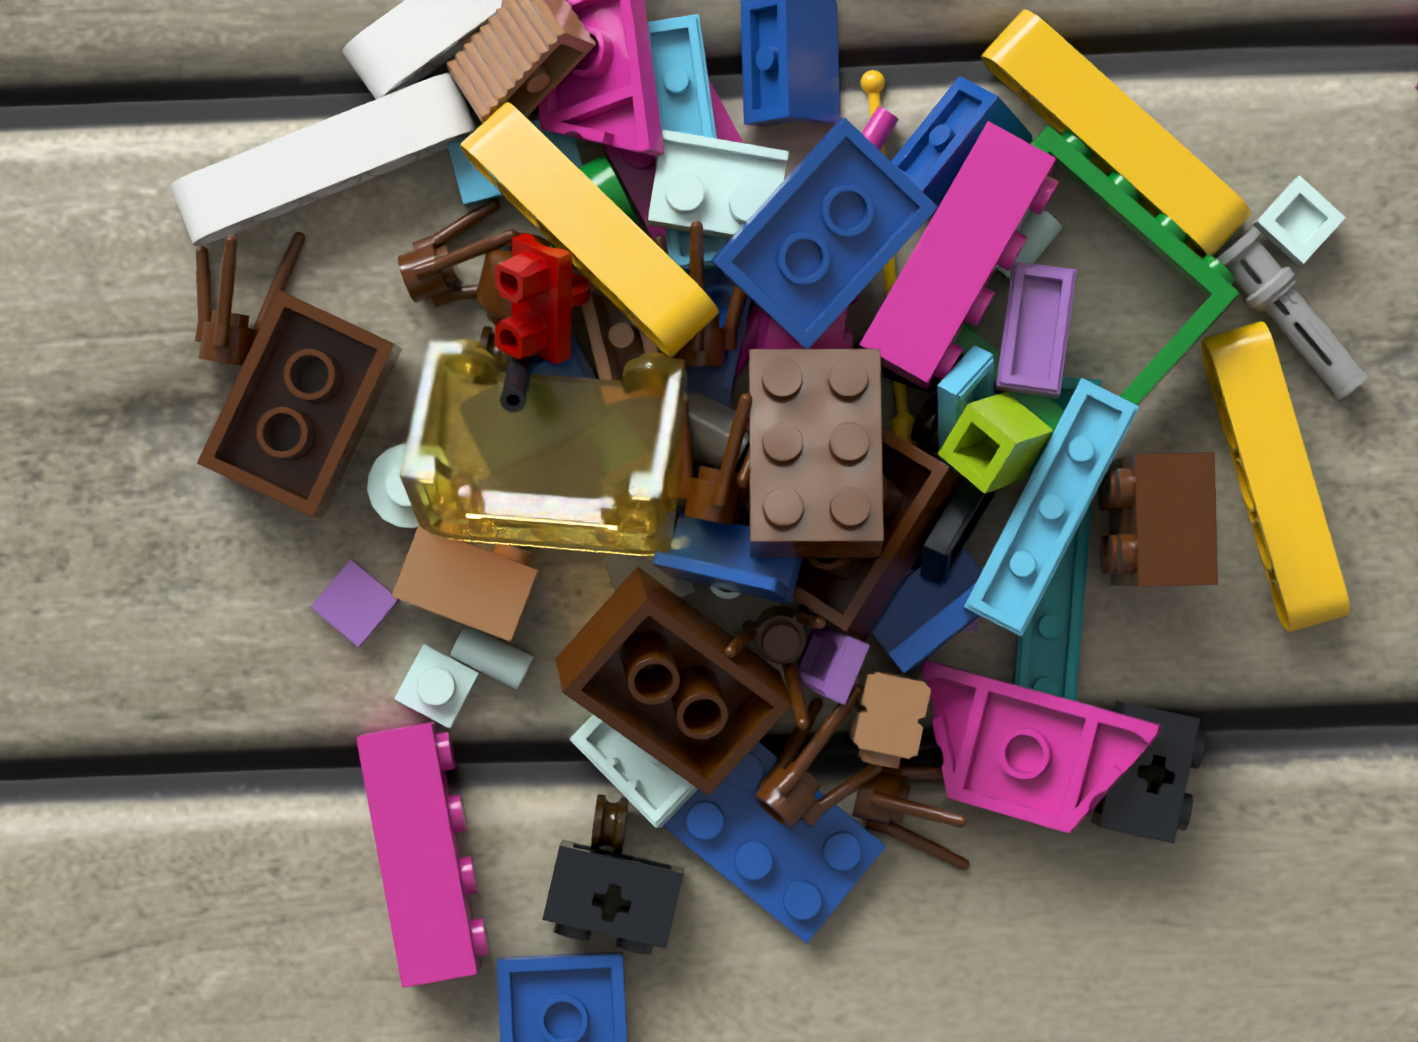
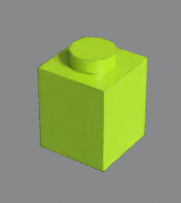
(995, 442)

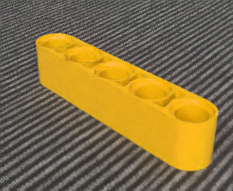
(1120, 134)
(591, 226)
(1275, 477)

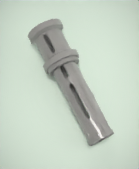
(1272, 290)

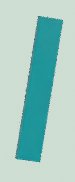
(1051, 644)

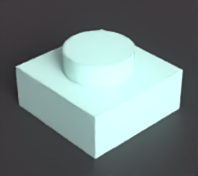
(1299, 221)
(437, 685)

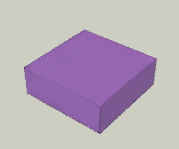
(355, 603)

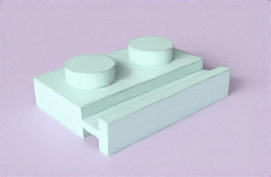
(712, 183)

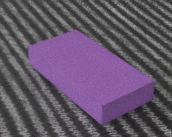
(1035, 329)
(831, 663)

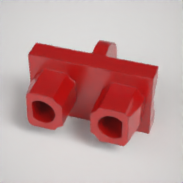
(541, 295)

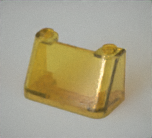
(569, 471)

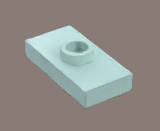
(635, 773)

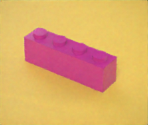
(959, 254)
(421, 853)

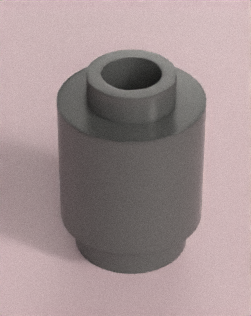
(711, 429)

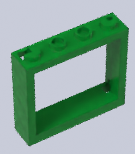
(1160, 235)

